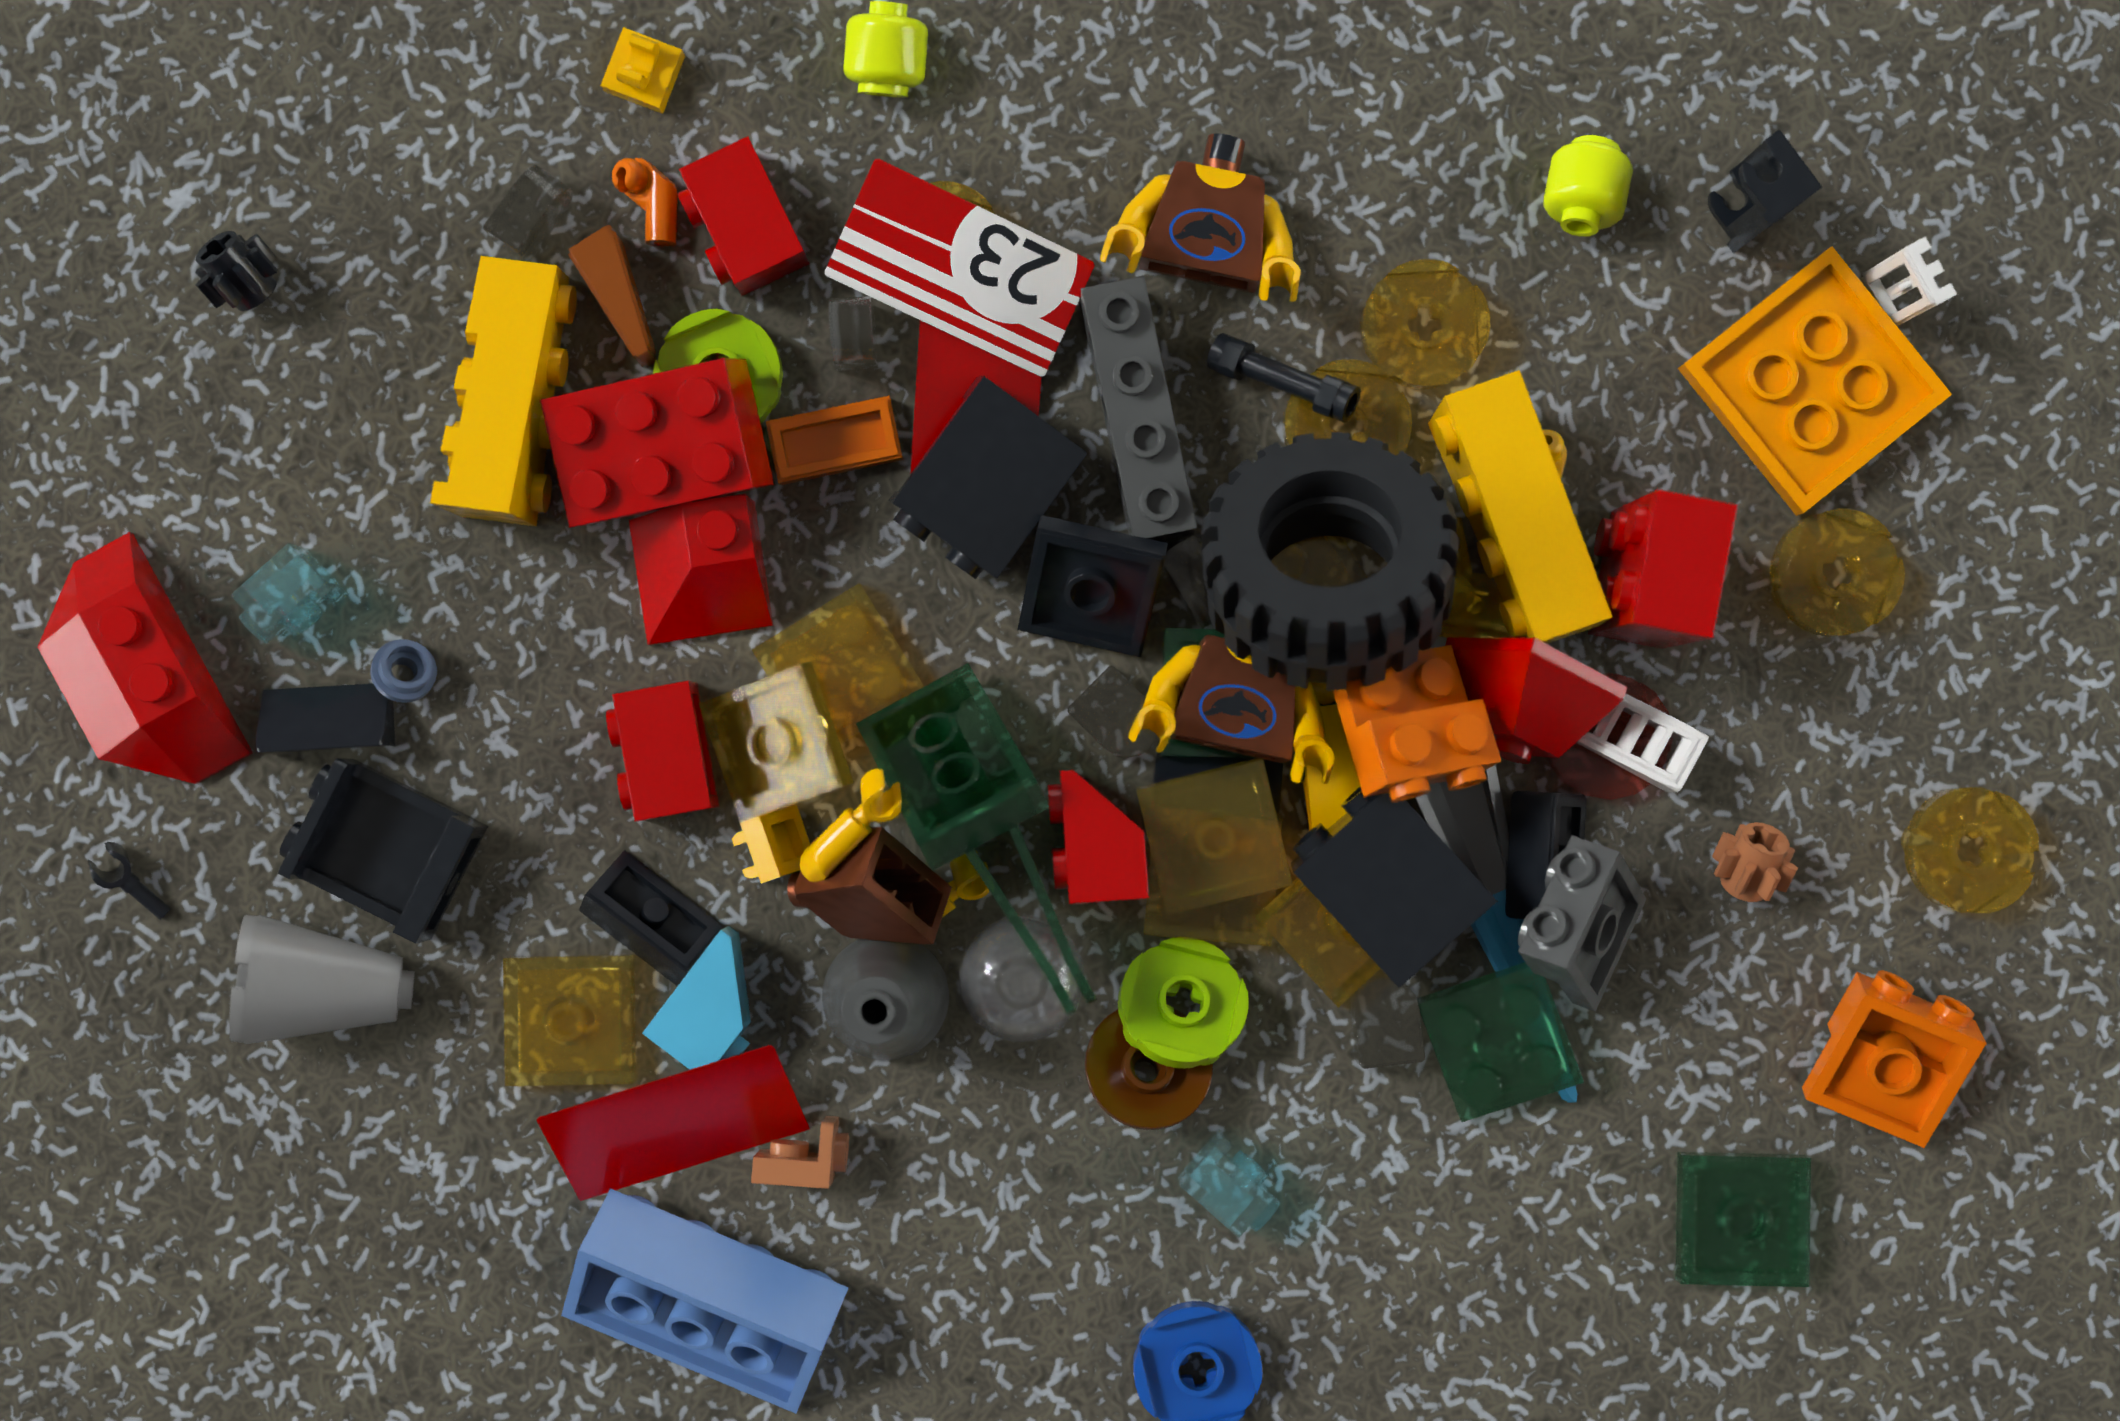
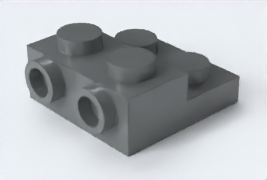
(1582, 920)

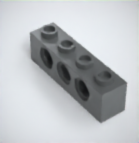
(1137, 410)

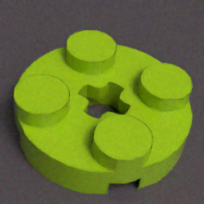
(726, 335)
(1213, 984)

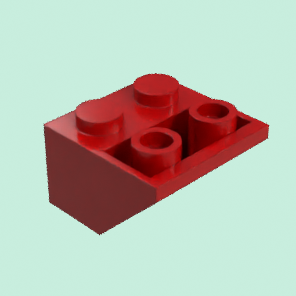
(1102, 845)

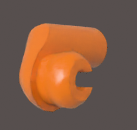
(654, 194)

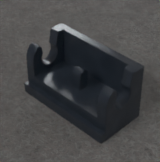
(1773, 185)

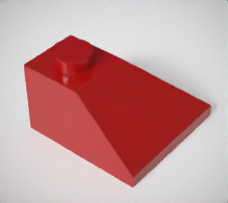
(701, 569)
(1533, 694)

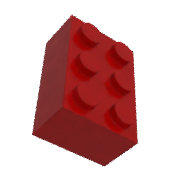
(657, 441)
(1664, 568)

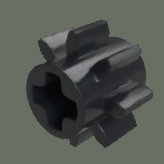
(236, 271)

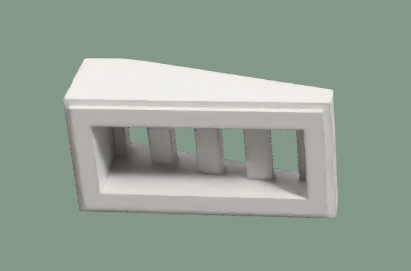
(1679, 765)

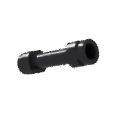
(1329, 395)

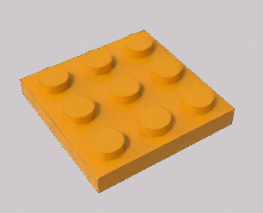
(1814, 381)

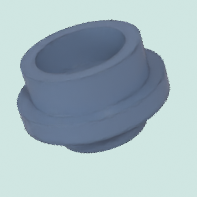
(403, 653)

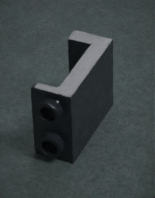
(986, 479)
(381, 847)
(1390, 882)

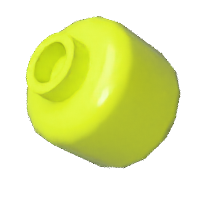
(885, 50)
(1588, 185)

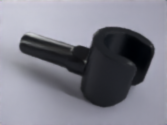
(127, 881)

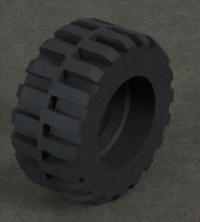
(1329, 491)

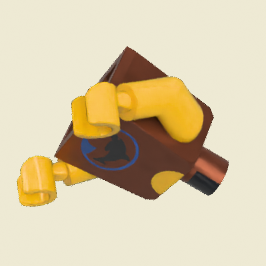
(1208, 226)
(1226, 705)
(871, 882)

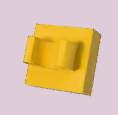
(643, 70)
(774, 842)

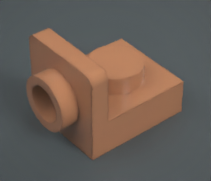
(793, 1165)

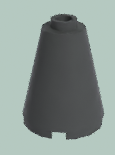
(902, 977)

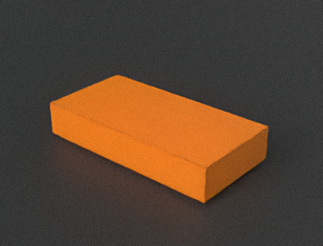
(834, 440)

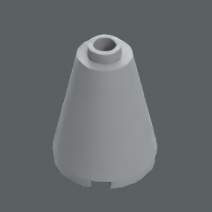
(310, 983)

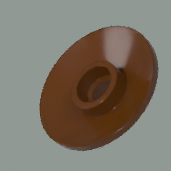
(1136, 1102)

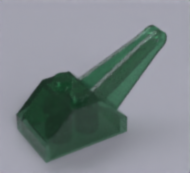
(963, 788)

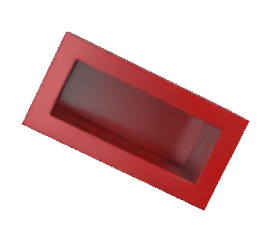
(743, 217)
(662, 751)

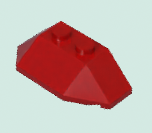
(136, 670)

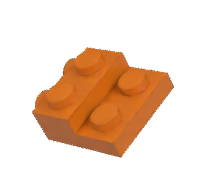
(1417, 729)
(1894, 1057)

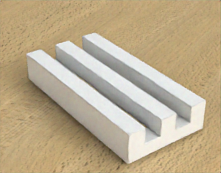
(1920, 277)

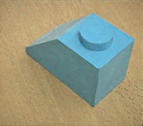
(708, 1007)

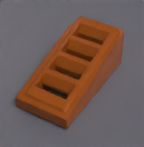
(609, 276)

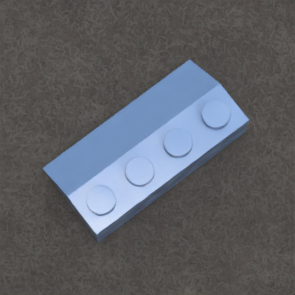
(702, 1299)

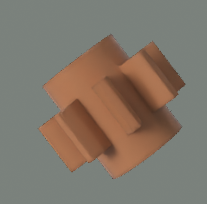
(1754, 862)

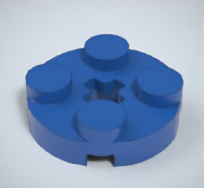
(1216, 1335)

